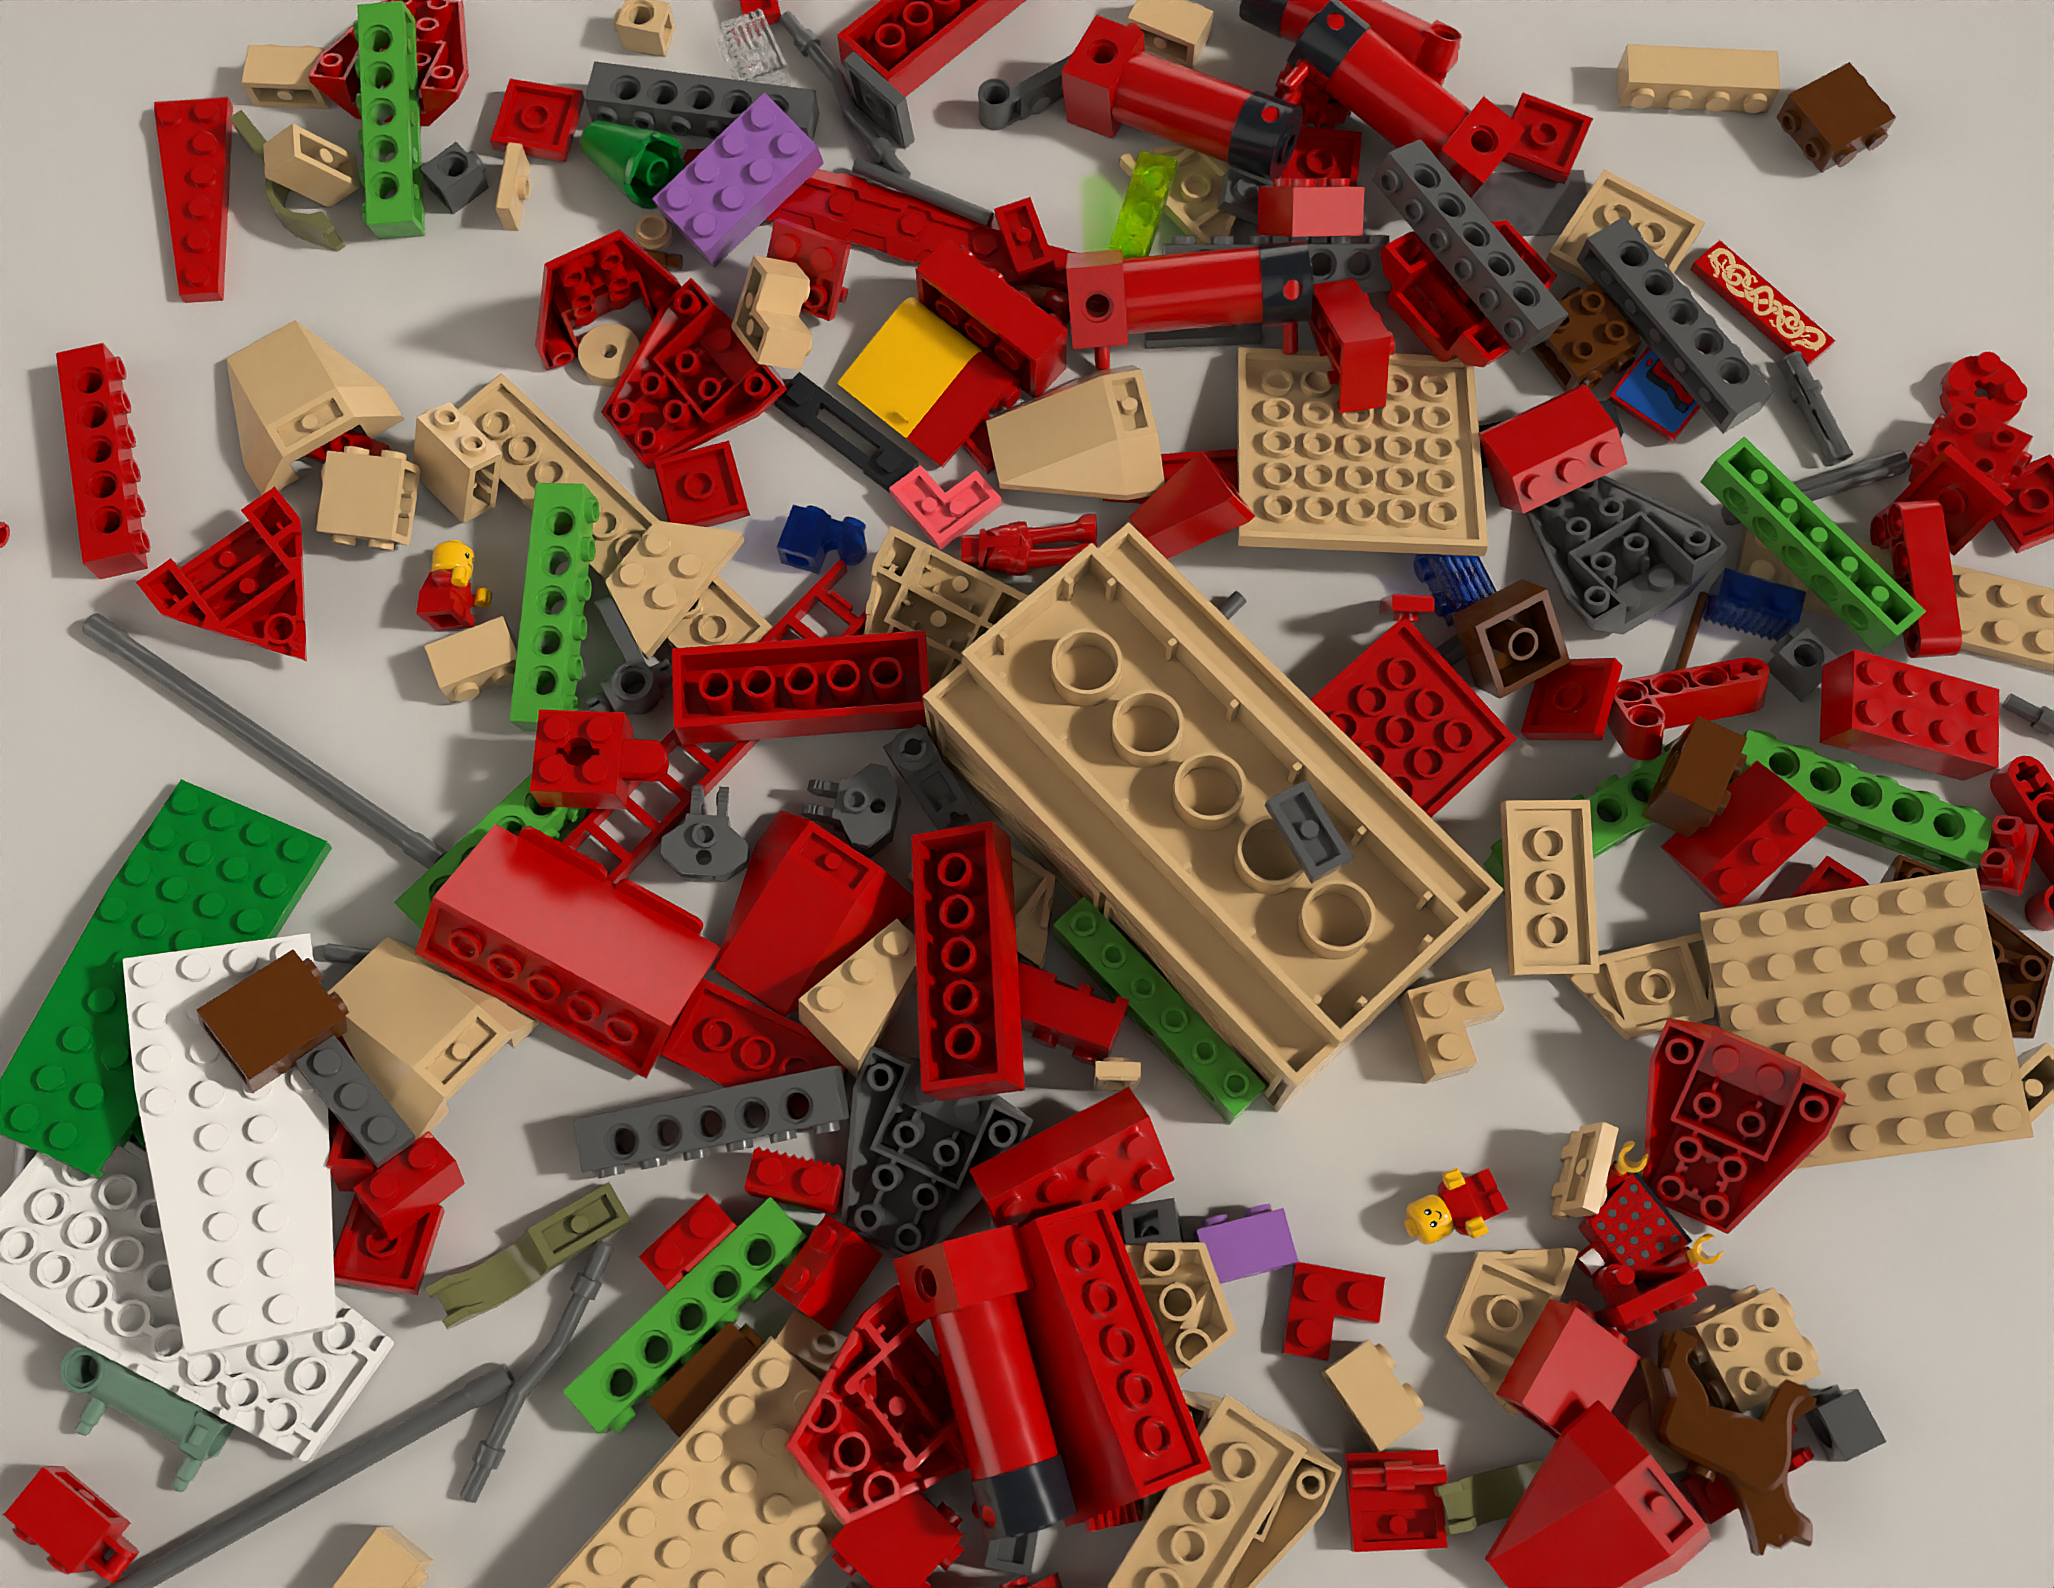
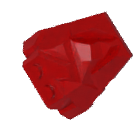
(1439, 307)
(878, 1417)

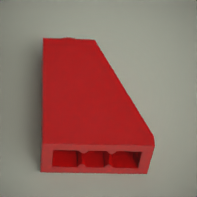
(1191, 508)

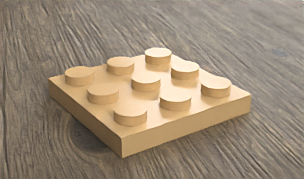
(1662, 225)

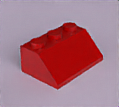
(1551, 450)
(1749, 840)

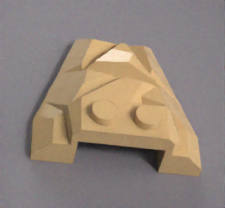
(1183, 1300)

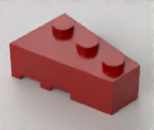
(1355, 343)
(1069, 1015)

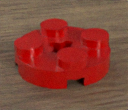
(1991, 374)

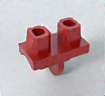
(2008, 855)

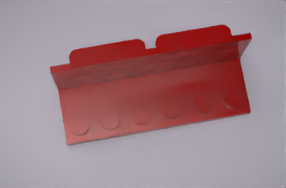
(568, 944)
(1103, 1365)

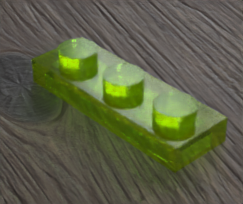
(1144, 204)

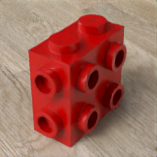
(1984, 441)
(900, 1542)

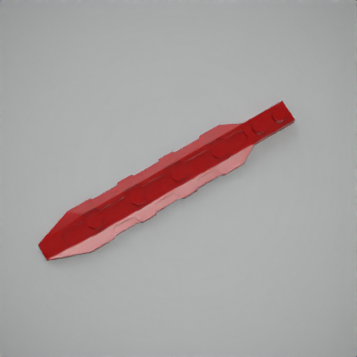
(900, 224)

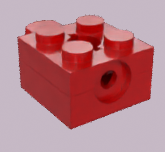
(593, 774)

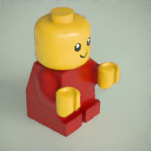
(446, 593)
(1458, 1206)

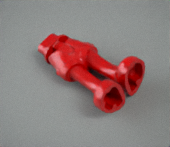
(1011, 545)

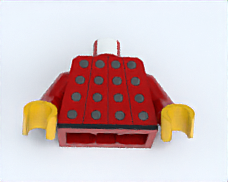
(1637, 1230)

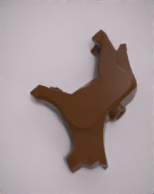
(1740, 1450)

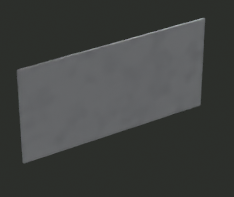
(1531, 201)

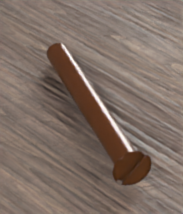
(1692, 631)

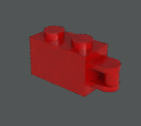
(71, 1524)

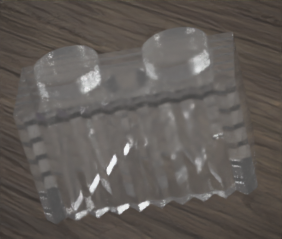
(753, 50)

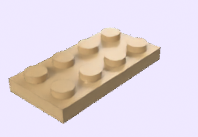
(1549, 887)

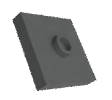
(879, 100)

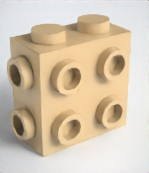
(457, 461)
(368, 498)
(1750, 1348)

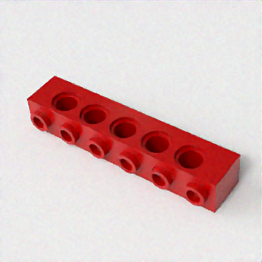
(91, 397)

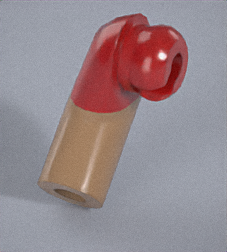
(1050, 298)

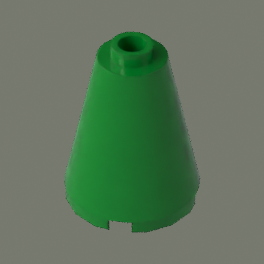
(633, 159)

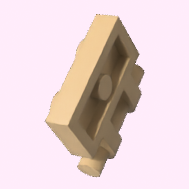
(1584, 1171)

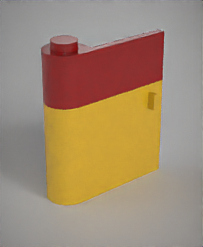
(928, 381)

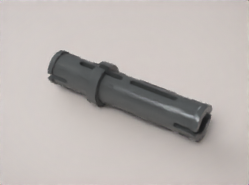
(1818, 415)

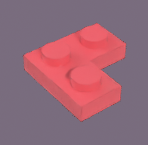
(944, 514)

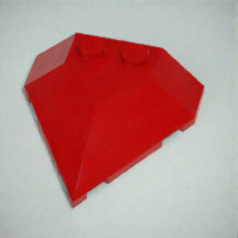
(244, 583)

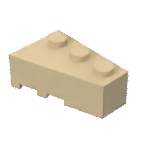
(862, 996)

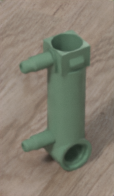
(148, 1403)

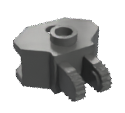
(856, 808)
(706, 837)

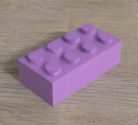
(739, 180)

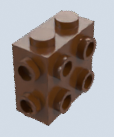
(1836, 118)
(1589, 340)

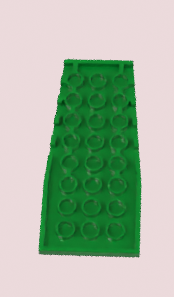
(193, 881)

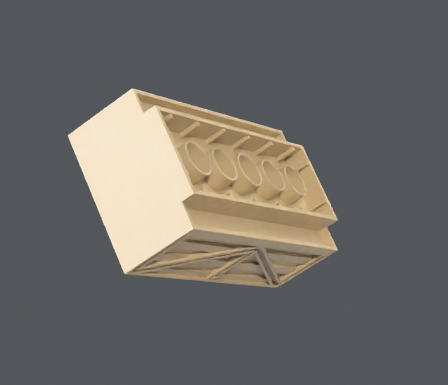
(1136, 765)

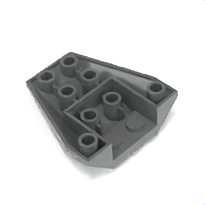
(1622, 553)
(914, 1154)

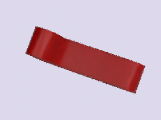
(1924, 570)
(1676, 697)
(2011, 788)

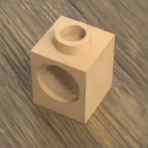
(645, 26)

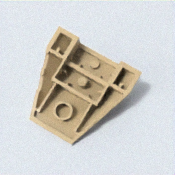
(933, 592)

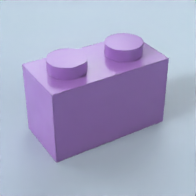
(1248, 1244)

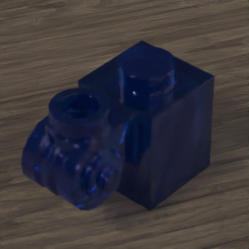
(813, 533)

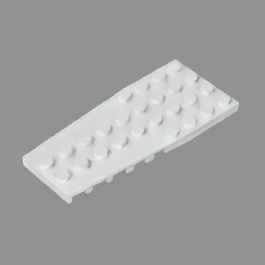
(230, 1168)
(98, 1271)

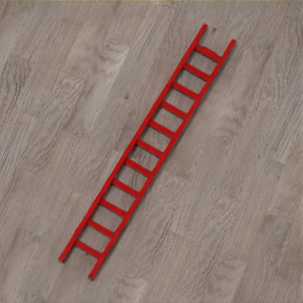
(719, 770)

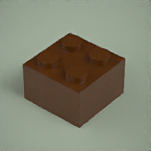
(1511, 638)
(1696, 777)

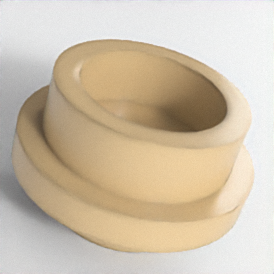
(653, 232)

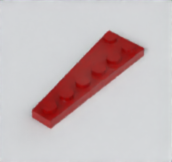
(196, 178)

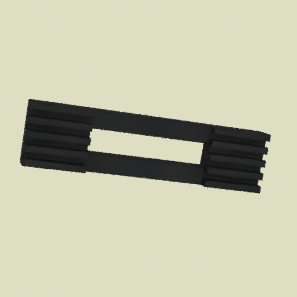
(804, 400)

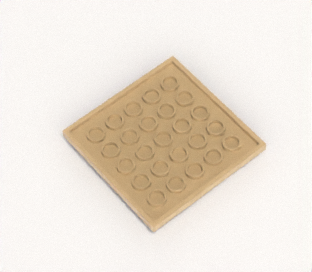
(1364, 477)
(1887, 1001)

